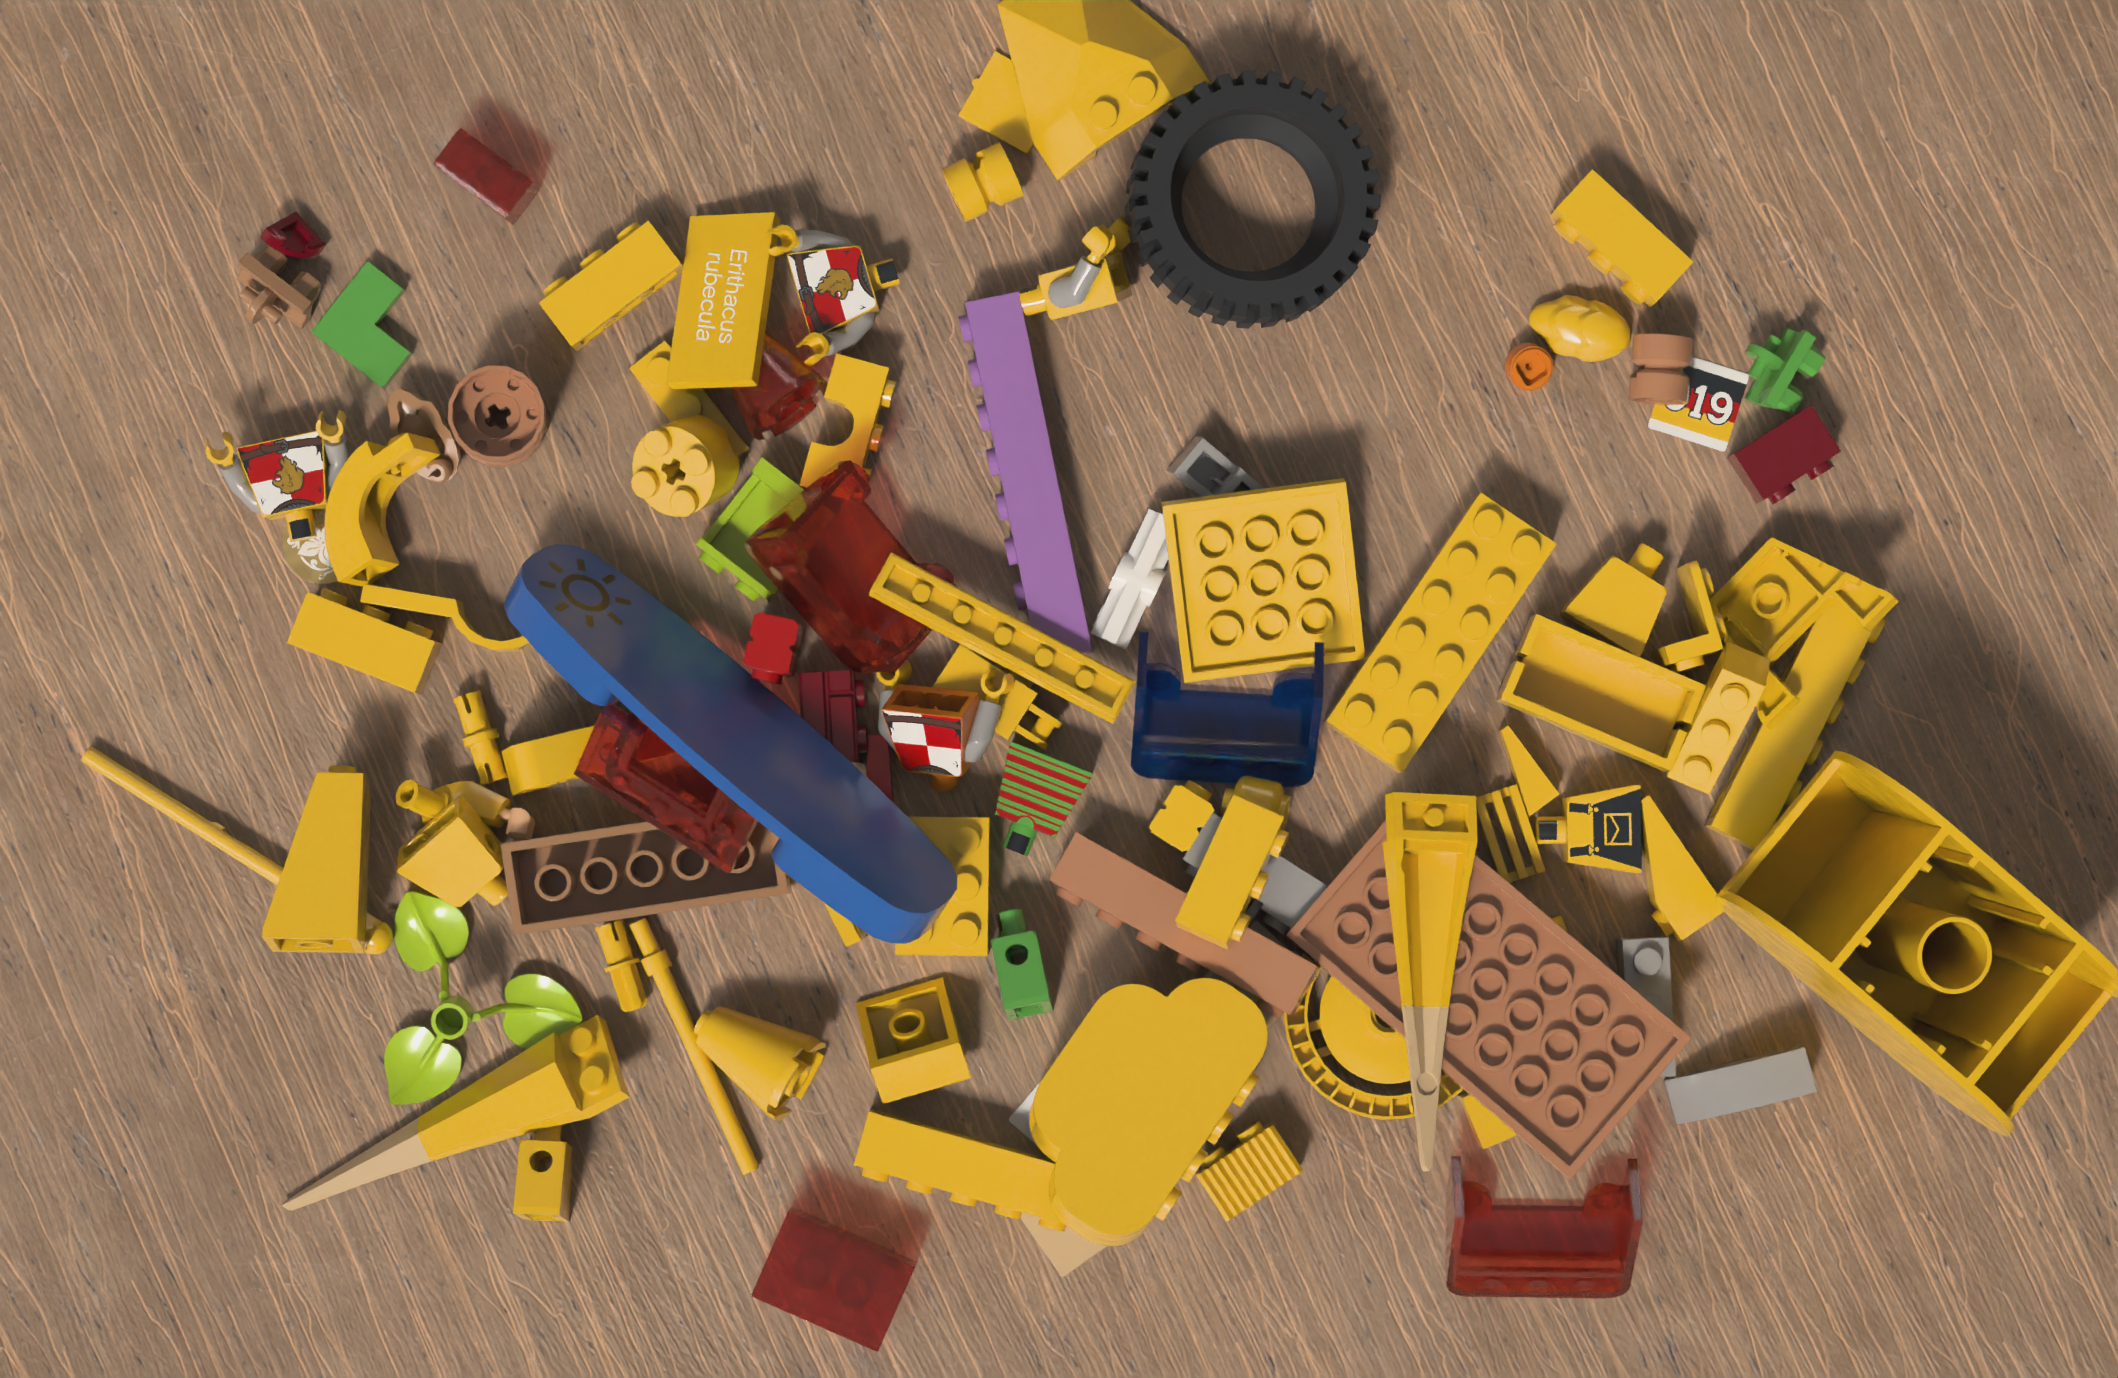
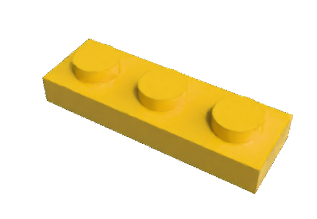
(679, 403)

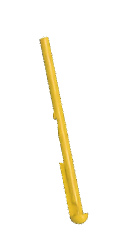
(378, 933)

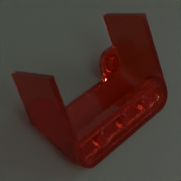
(1542, 1247)

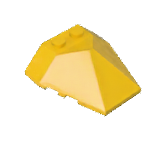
(1091, 73)

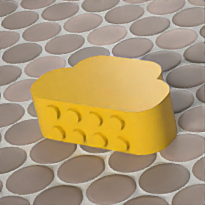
(1140, 1100)

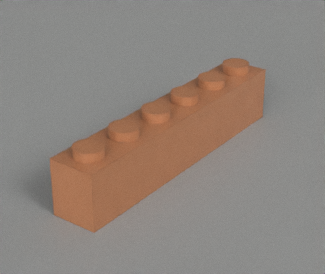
(1151, 906)

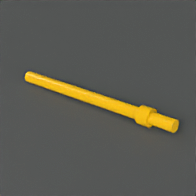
(657, 963)

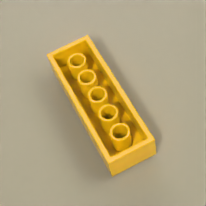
(1440, 633)

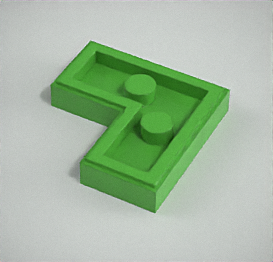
(353, 328)

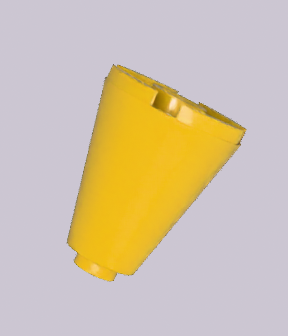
(760, 1057)

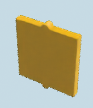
(997, 104)

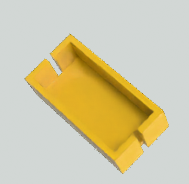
(1600, 693)

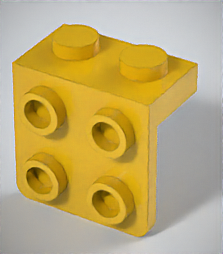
(1707, 627)

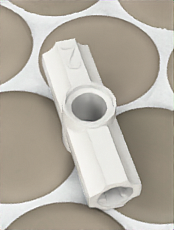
(1134, 583)

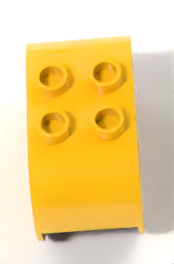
(1919, 939)

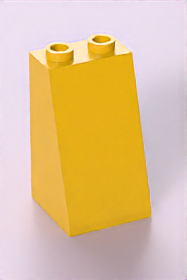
(325, 875)

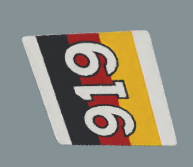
(1711, 406)

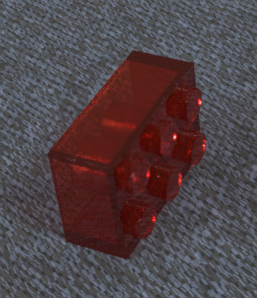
(834, 1278)

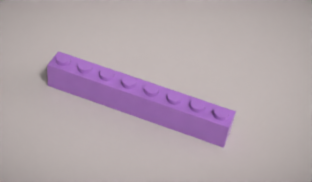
(1025, 467)

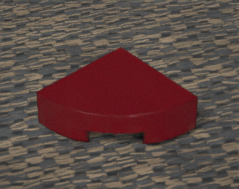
(293, 237)

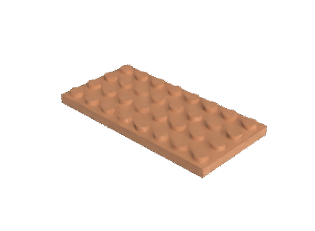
(1531, 1014)

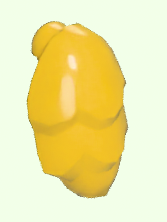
(1581, 328)

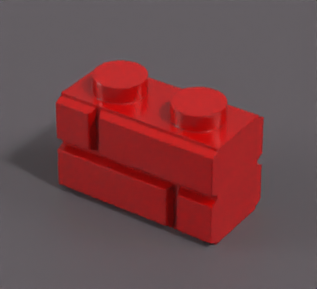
(773, 647)

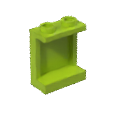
(752, 506)

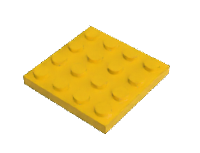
(1263, 579)

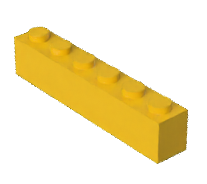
(1774, 758)
(957, 1164)

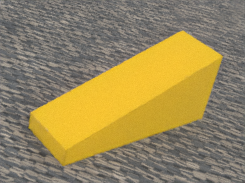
(1531, 781)

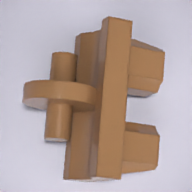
(270, 294)

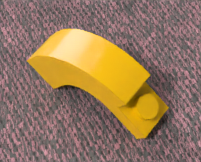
(359, 504)

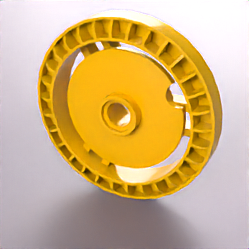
(1361, 1048)

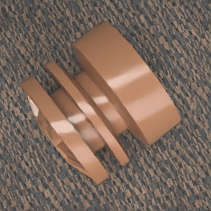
(508, 391)

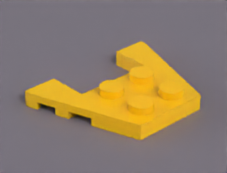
(1778, 600)

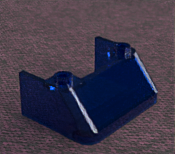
(1225, 733)

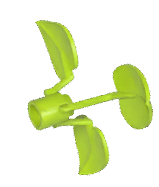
(417, 1060)

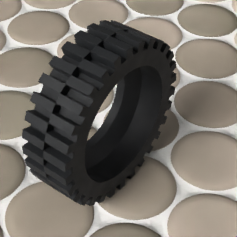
(1303, 129)

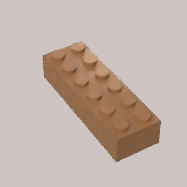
(627, 875)

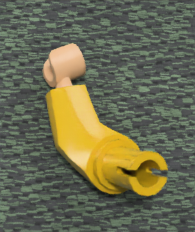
(488, 805)

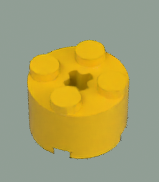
(684, 466)

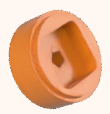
(1528, 366)

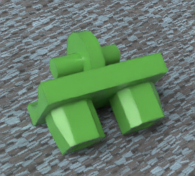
(1776, 366)

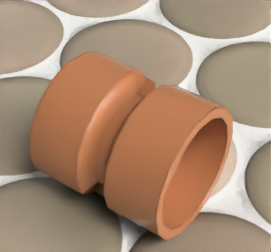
(1660, 369)

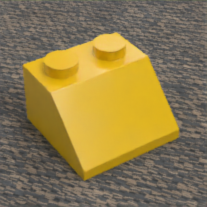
(912, 1040)

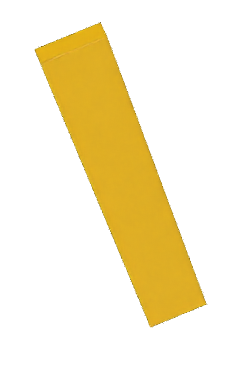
(1002, 638)

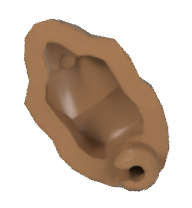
(423, 417)

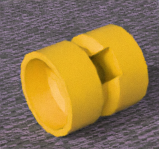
(982, 182)

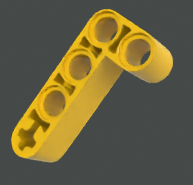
(544, 760)

